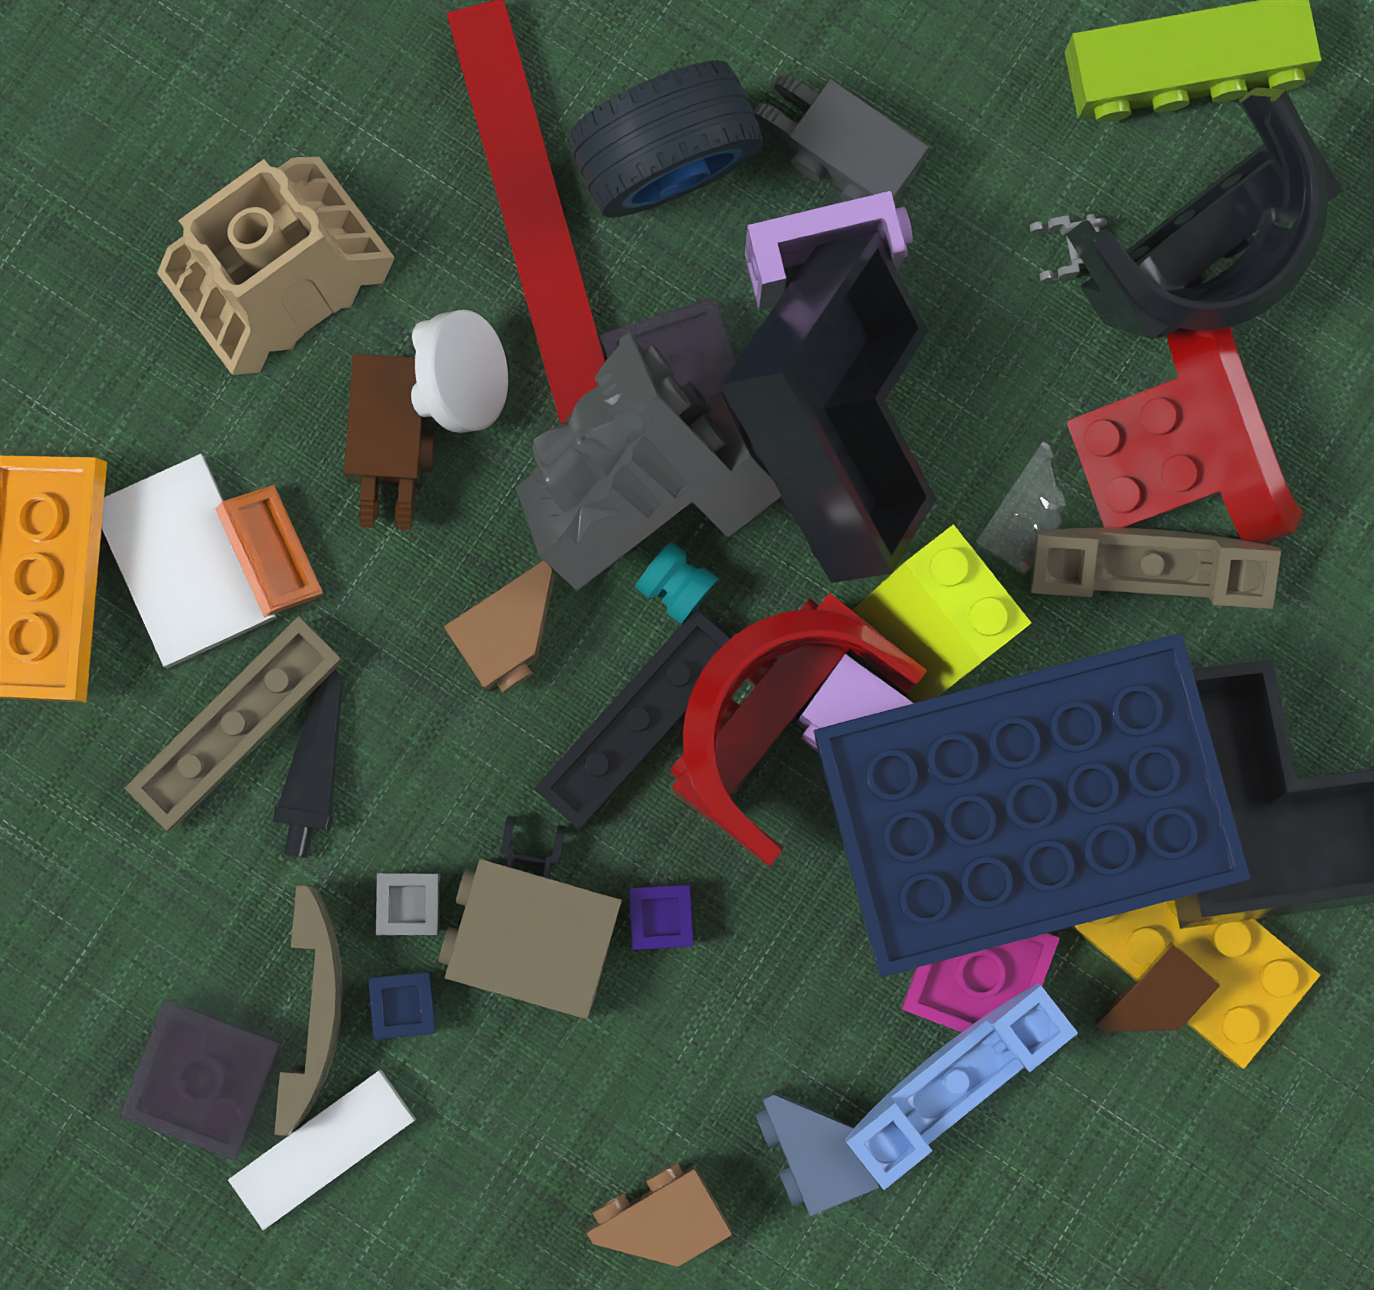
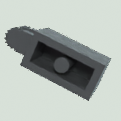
(843, 140)

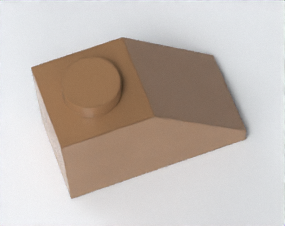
(505, 630)

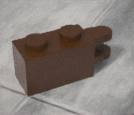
(386, 436)

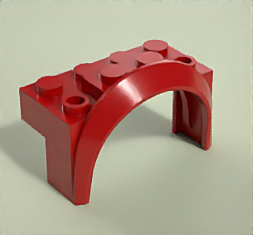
(729, 739)

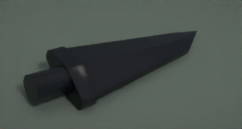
(310, 780)

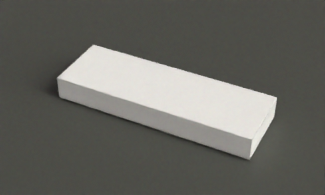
(321, 1149)

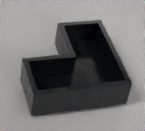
(818, 411)
(1300, 837)

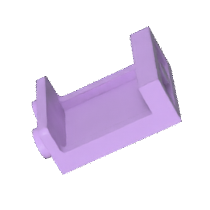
(792, 238)

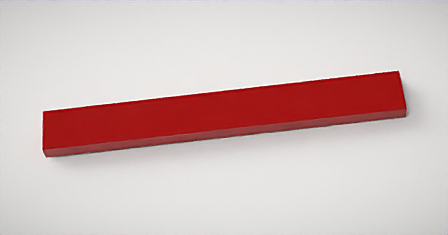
(528, 201)

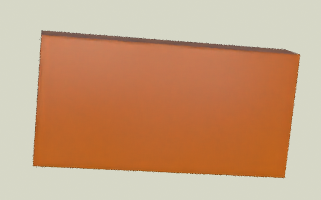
(269, 550)

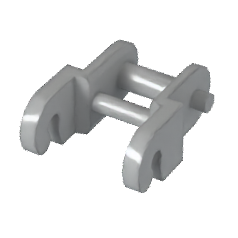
(1064, 226)

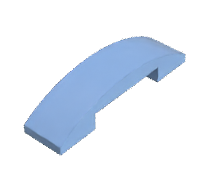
(956, 1081)

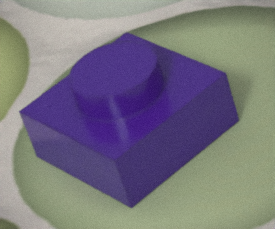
(661, 917)

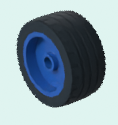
(665, 138)

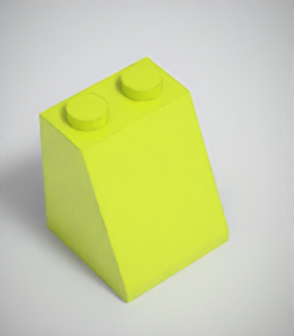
(943, 612)

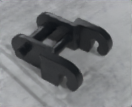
(514, 857)

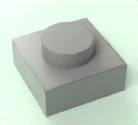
(408, 904)

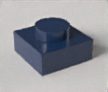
(402, 1005)

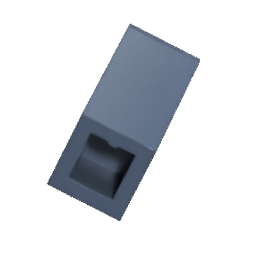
(820, 1161)

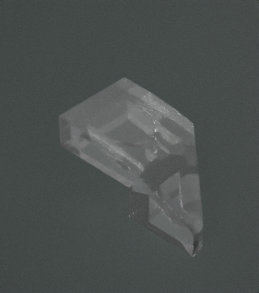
(1028, 508)

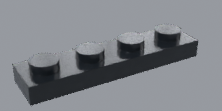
(631, 723)

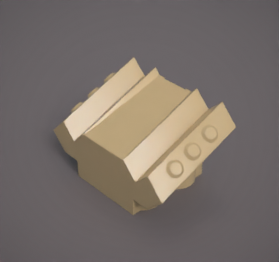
(271, 260)

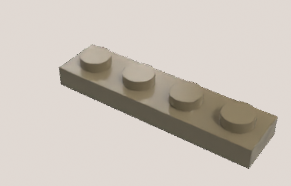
(233, 724)

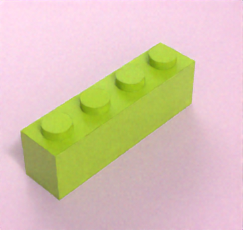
(1191, 57)

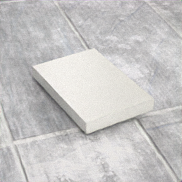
(180, 561)

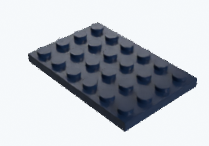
(1030, 805)

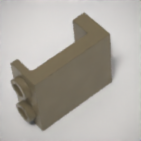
(530, 938)

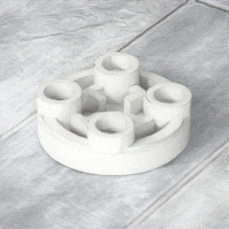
(459, 371)

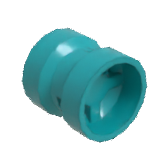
(676, 582)

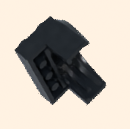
(1159, 278)

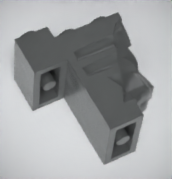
(633, 461)

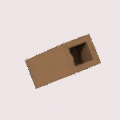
(665, 1223)

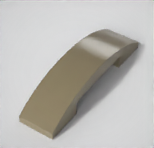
(1155, 563)
(297, 1087)

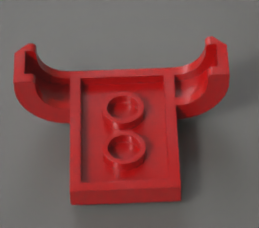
(1188, 445)

